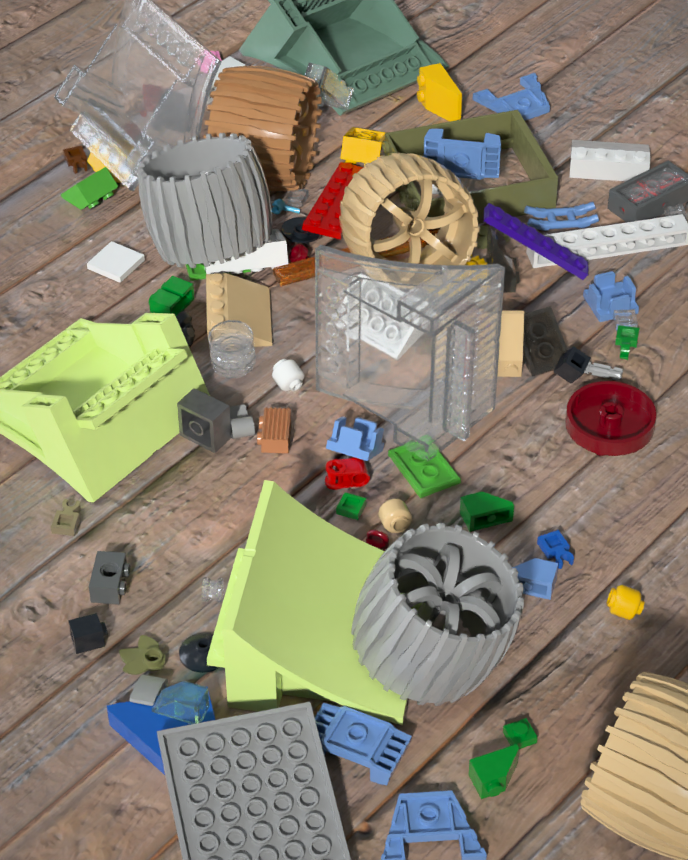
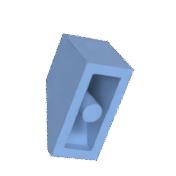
(538, 577)

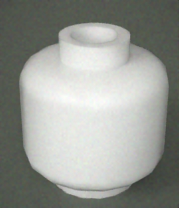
(288, 375)

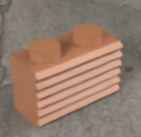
(275, 430)

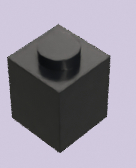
(572, 364)
(87, 633)

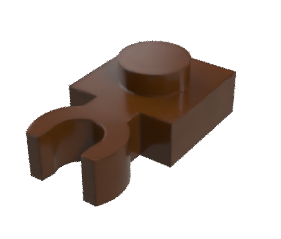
(76, 157)

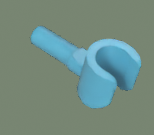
(279, 205)

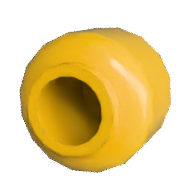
(625, 602)

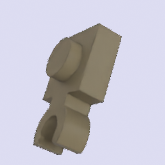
(66, 521)

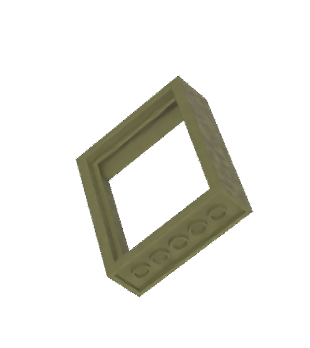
(513, 134)

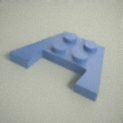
(529, 102)
(427, 819)

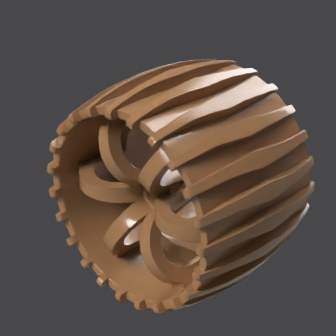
(273, 112)

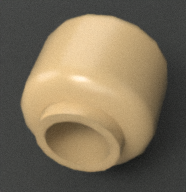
(395, 515)

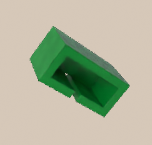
(172, 297)

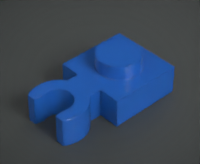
(555, 546)

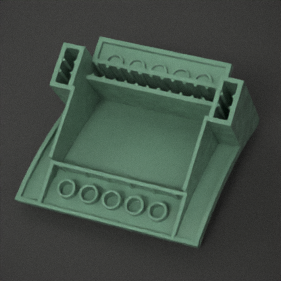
(356, 39)

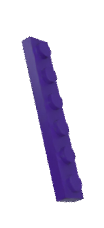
(536, 241)

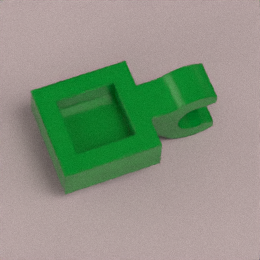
(626, 338)

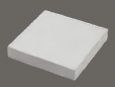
(115, 261)

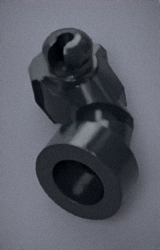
(186, 326)

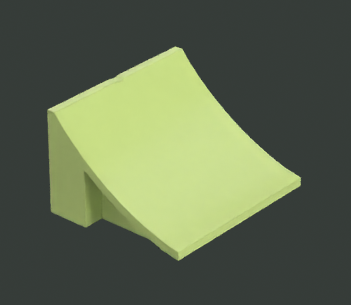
(100, 398)
(293, 614)

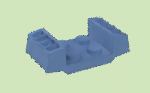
(464, 158)
(362, 740)

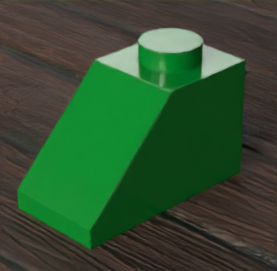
(485, 510)
(493, 771)

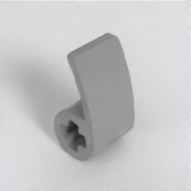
(241, 423)
(147, 689)

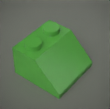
(91, 189)

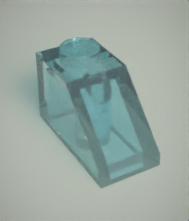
(183, 702)

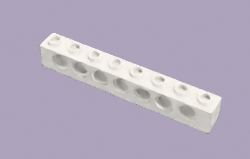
(619, 239)

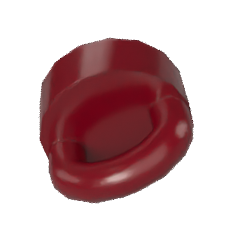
(298, 253)
(377, 539)

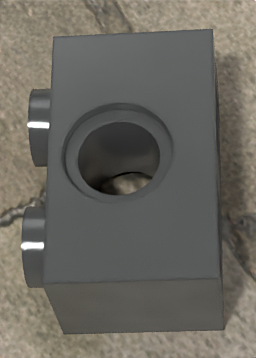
(109, 577)

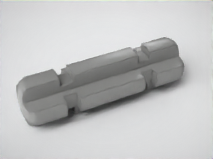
(604, 371)

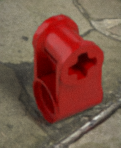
(348, 472)

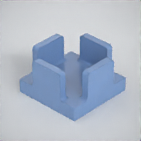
(607, 296)
(360, 441)

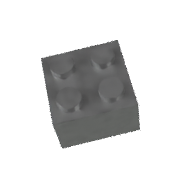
(204, 420)

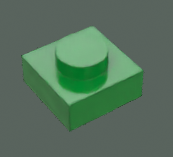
(351, 506)
(520, 733)

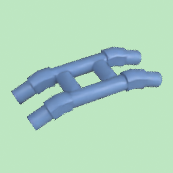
(570, 212)

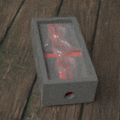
(649, 193)

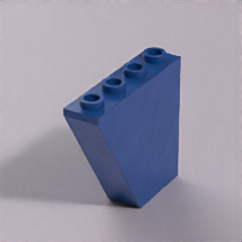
(140, 727)

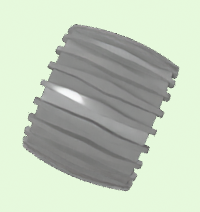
(205, 200)
(454, 579)

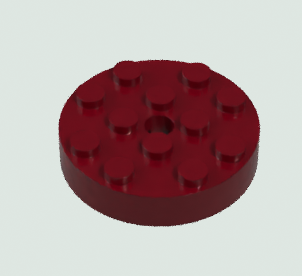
(610, 418)

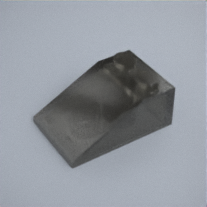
(500, 253)
(542, 341)

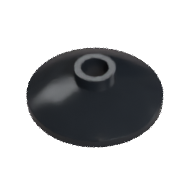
(293, 231)
(194, 652)

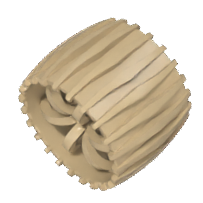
(380, 178)
(644, 768)

